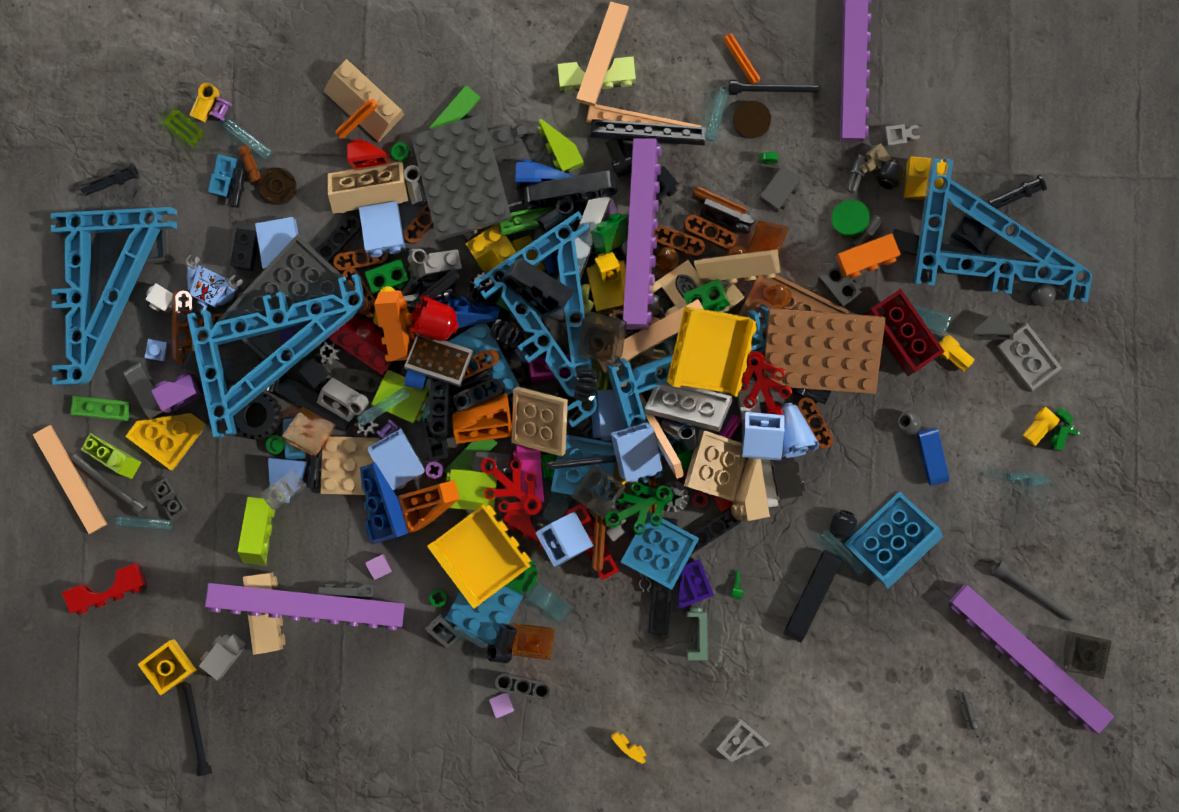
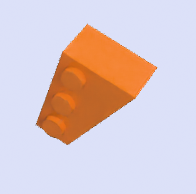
(868, 256)
(396, 321)
(483, 421)
(427, 504)

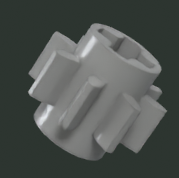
(332, 356)
(369, 429)

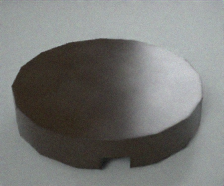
(752, 119)
(277, 186)

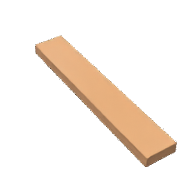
(602, 54)
(608, 113)
(653, 336)
(663, 442)
(70, 479)

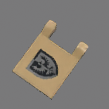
(676, 283)

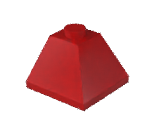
(364, 154)

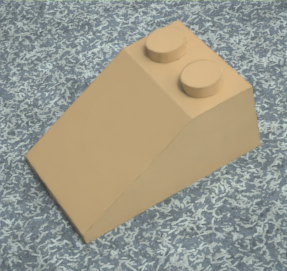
(751, 496)

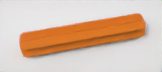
(741, 59)
(355, 119)

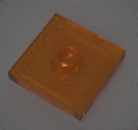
(308, 431)

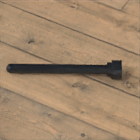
(737, 87)
(581, 462)
(203, 767)

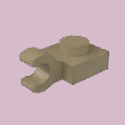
(875, 158)

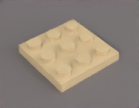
(539, 421)
(342, 464)
(716, 466)

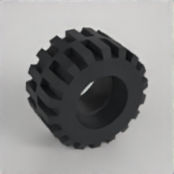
(270, 425)

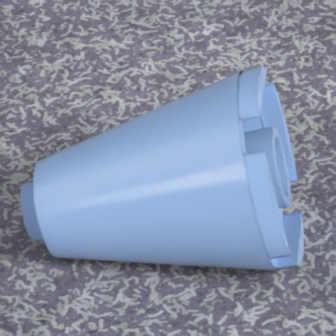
(797, 433)

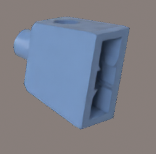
(280, 467)

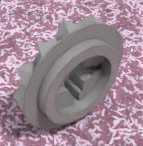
(681, 502)

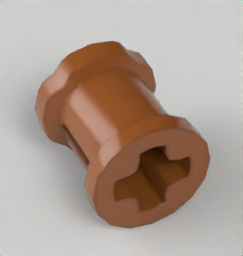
(367, 307)

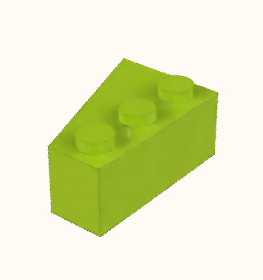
(256, 532)

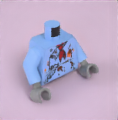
(209, 286)

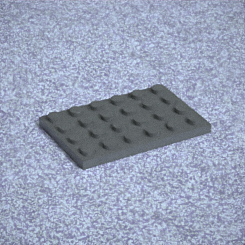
(461, 177)
(296, 273)

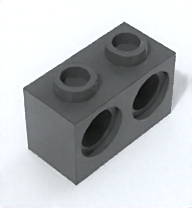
(835, 288)

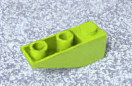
(563, 149)
(111, 456)

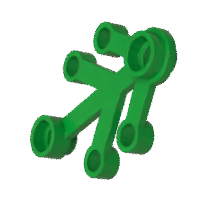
(641, 505)

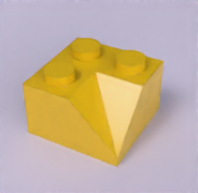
(917, 177)
(490, 248)
(167, 667)

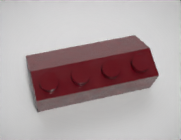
(906, 333)
(364, 341)

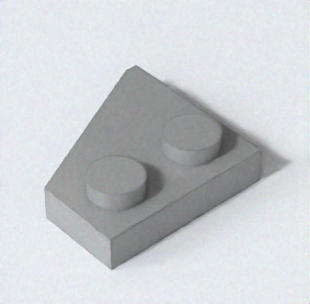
(741, 741)

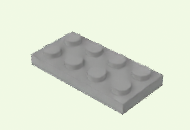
(689, 405)

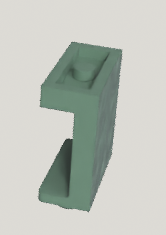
(702, 652)

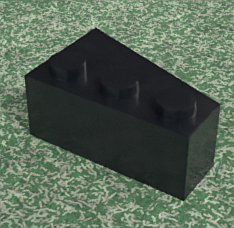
(536, 288)

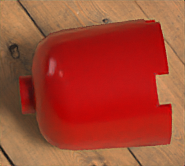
(434, 320)

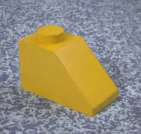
(608, 267)

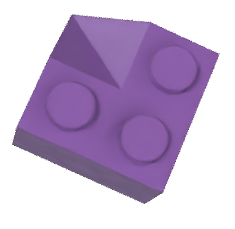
(178, 394)

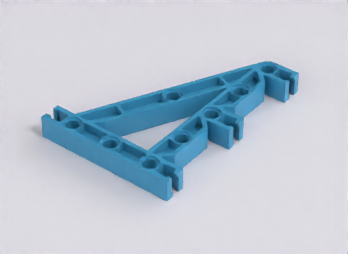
(1058, 265)
(333, 315)
(530, 322)
(98, 328)
(646, 378)

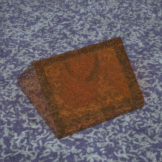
(768, 237)
(533, 642)

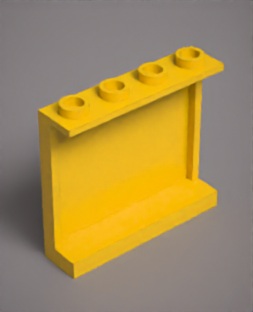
(711, 350)
(479, 555)

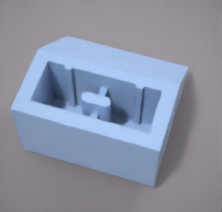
(762, 436)
(564, 539)

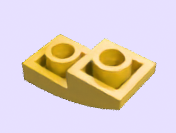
(632, 751)

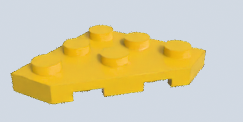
(167, 437)

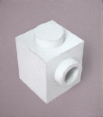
(159, 298)

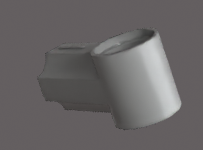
(415, 186)

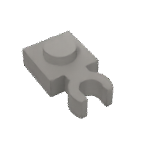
(898, 134)

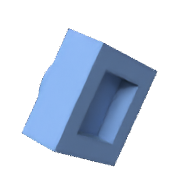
(156, 350)

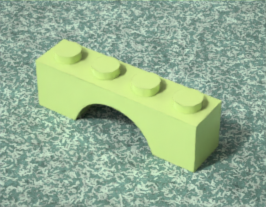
(621, 73)

